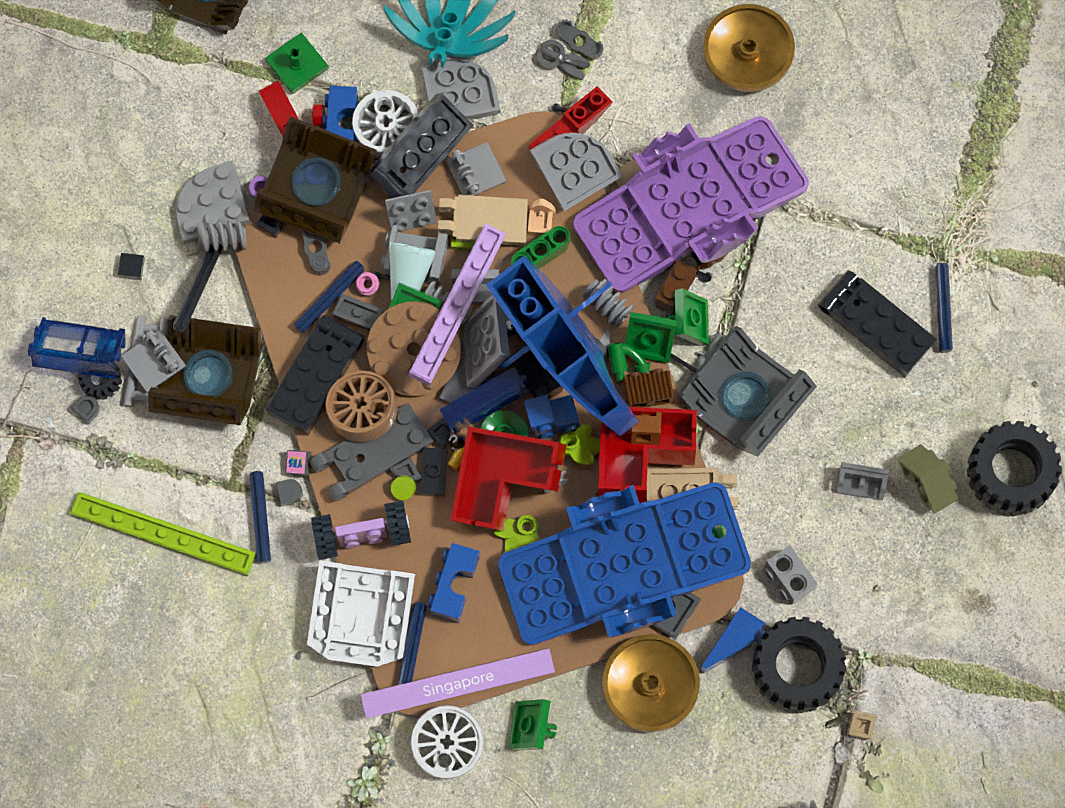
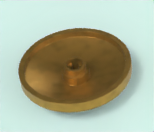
(748, 47)
(651, 683)

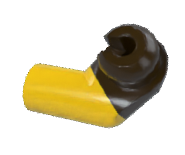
(457, 445)

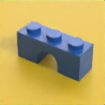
(341, 104)
(458, 562)

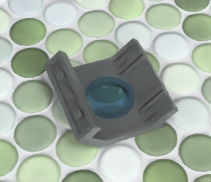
(745, 393)

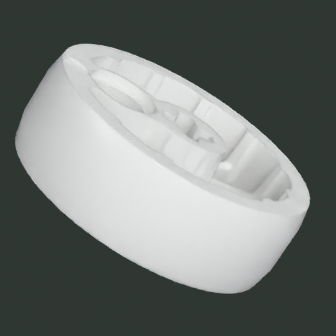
(376, 99)
(446, 772)

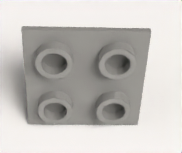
(475, 170)
(411, 211)
(153, 360)

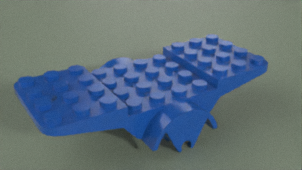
(623, 562)

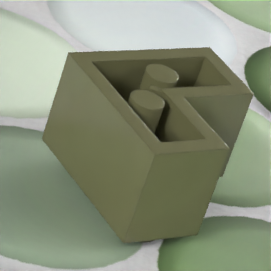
(929, 477)

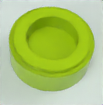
(403, 487)

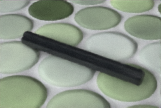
(196, 289)

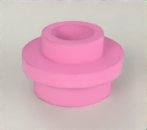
(360, 283)

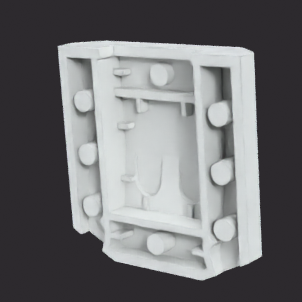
(360, 613)

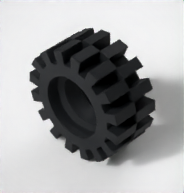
(100, 390)

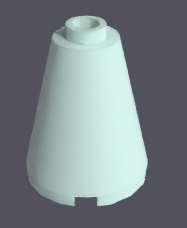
(409, 265)

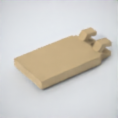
(474, 211)
(668, 482)

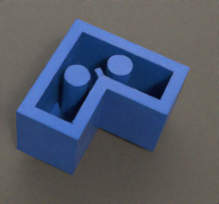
(552, 416)

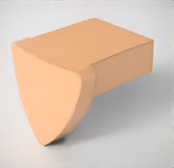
(540, 217)

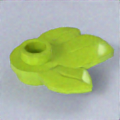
(583, 444)
(515, 535)

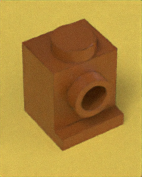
(646, 430)

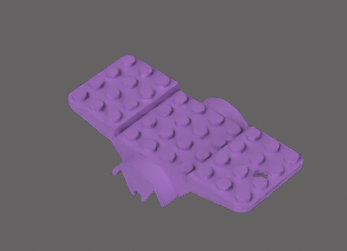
(689, 200)

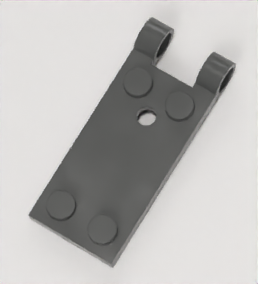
(397, 445)

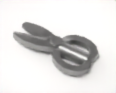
(566, 61)

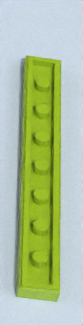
(163, 533)

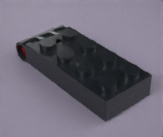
(420, 148)
(877, 323)
(315, 370)

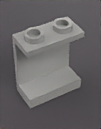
(439, 245)

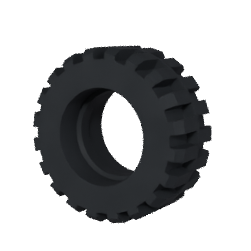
(1030, 443)
(809, 634)

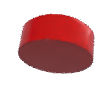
(318, 112)

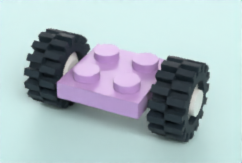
(367, 531)

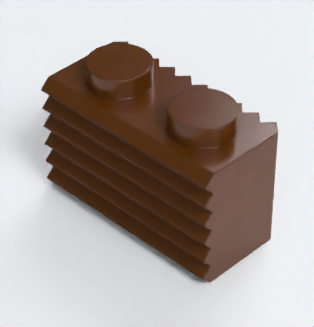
(679, 277)
(648, 388)

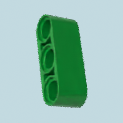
(548, 244)

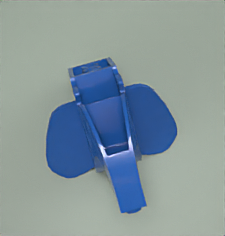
(560, 340)

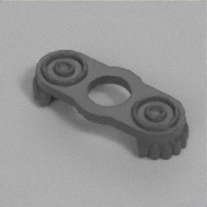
(568, 32)
(319, 261)

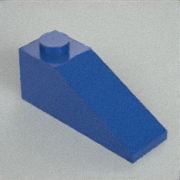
(737, 637)

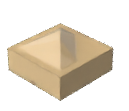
(861, 724)

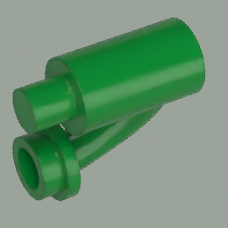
(617, 359)

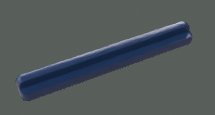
(329, 297)
(944, 307)
(260, 517)
(412, 643)

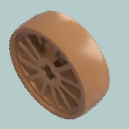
(379, 423)

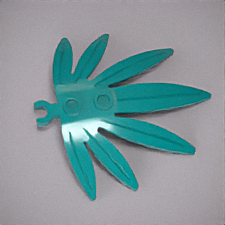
(448, 34)

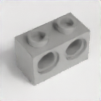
(796, 572)

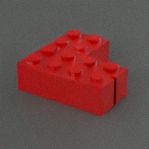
(627, 463)
(492, 465)

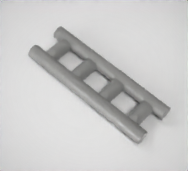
(141, 328)

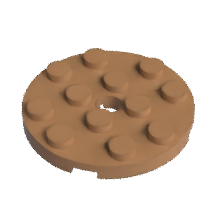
(389, 347)

